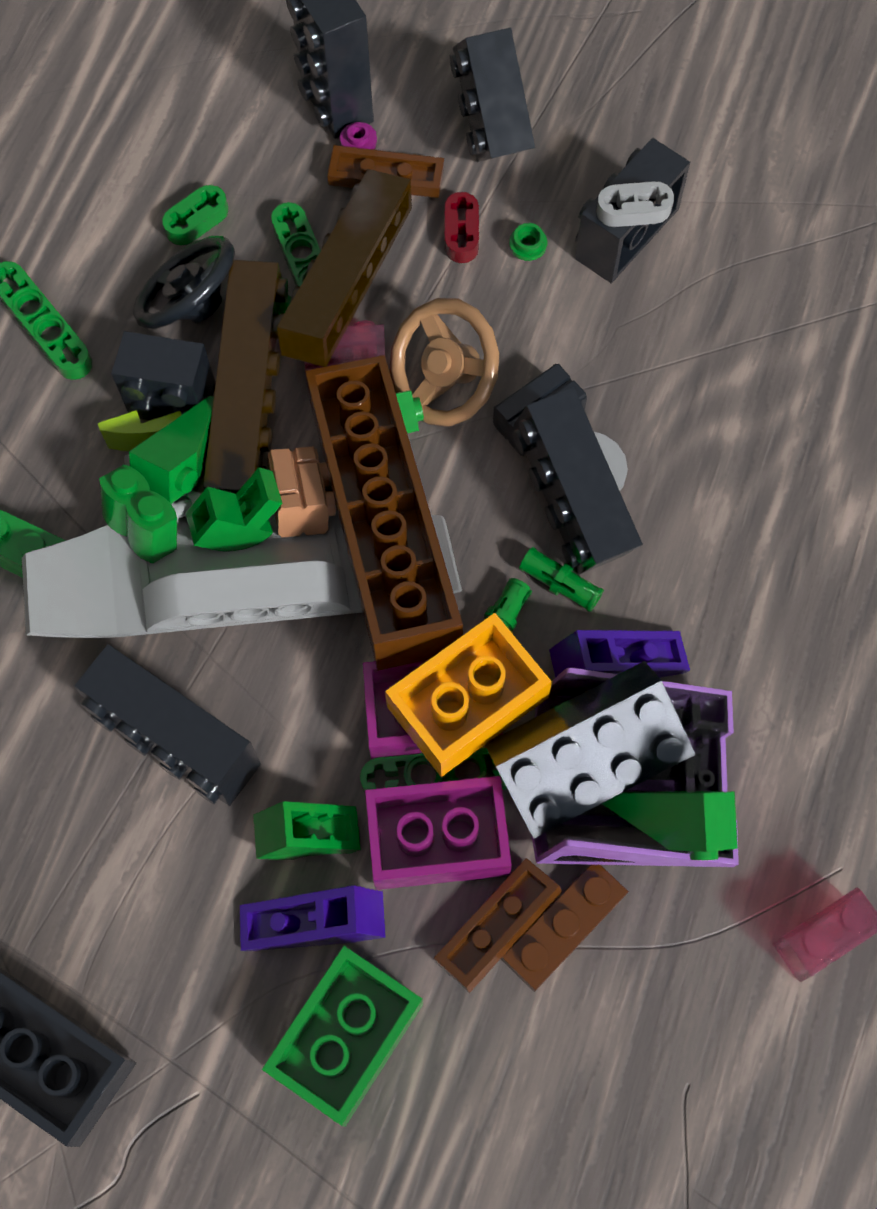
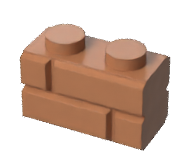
(302, 491)

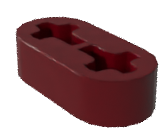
(457, 227)

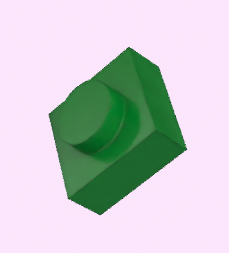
(410, 409)

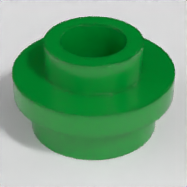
(531, 234)

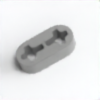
(634, 204)

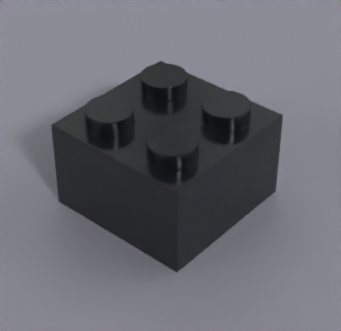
(161, 374)

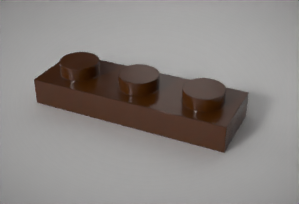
(350, 165)
(497, 925)
(564, 926)

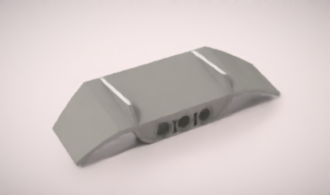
(106, 591)

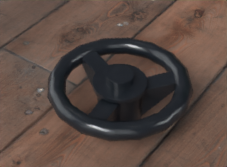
(191, 287)

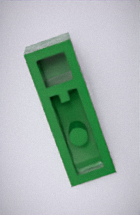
(176, 454)
(682, 819)

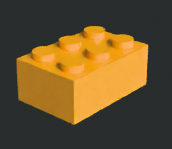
(468, 694)

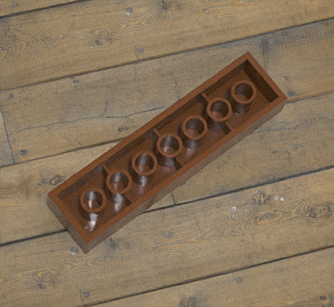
(383, 513)

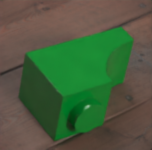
(305, 830)

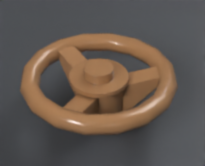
(446, 359)

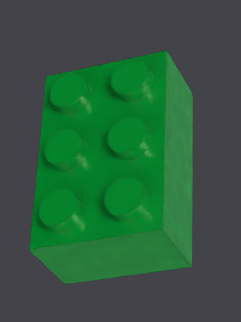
(343, 1036)

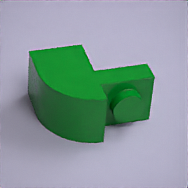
(236, 520)

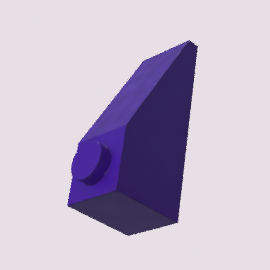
(619, 650)
(313, 919)

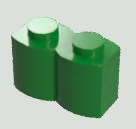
(138, 513)

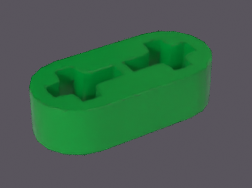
(195, 215)

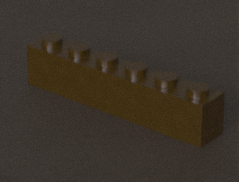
(344, 268)
(245, 375)

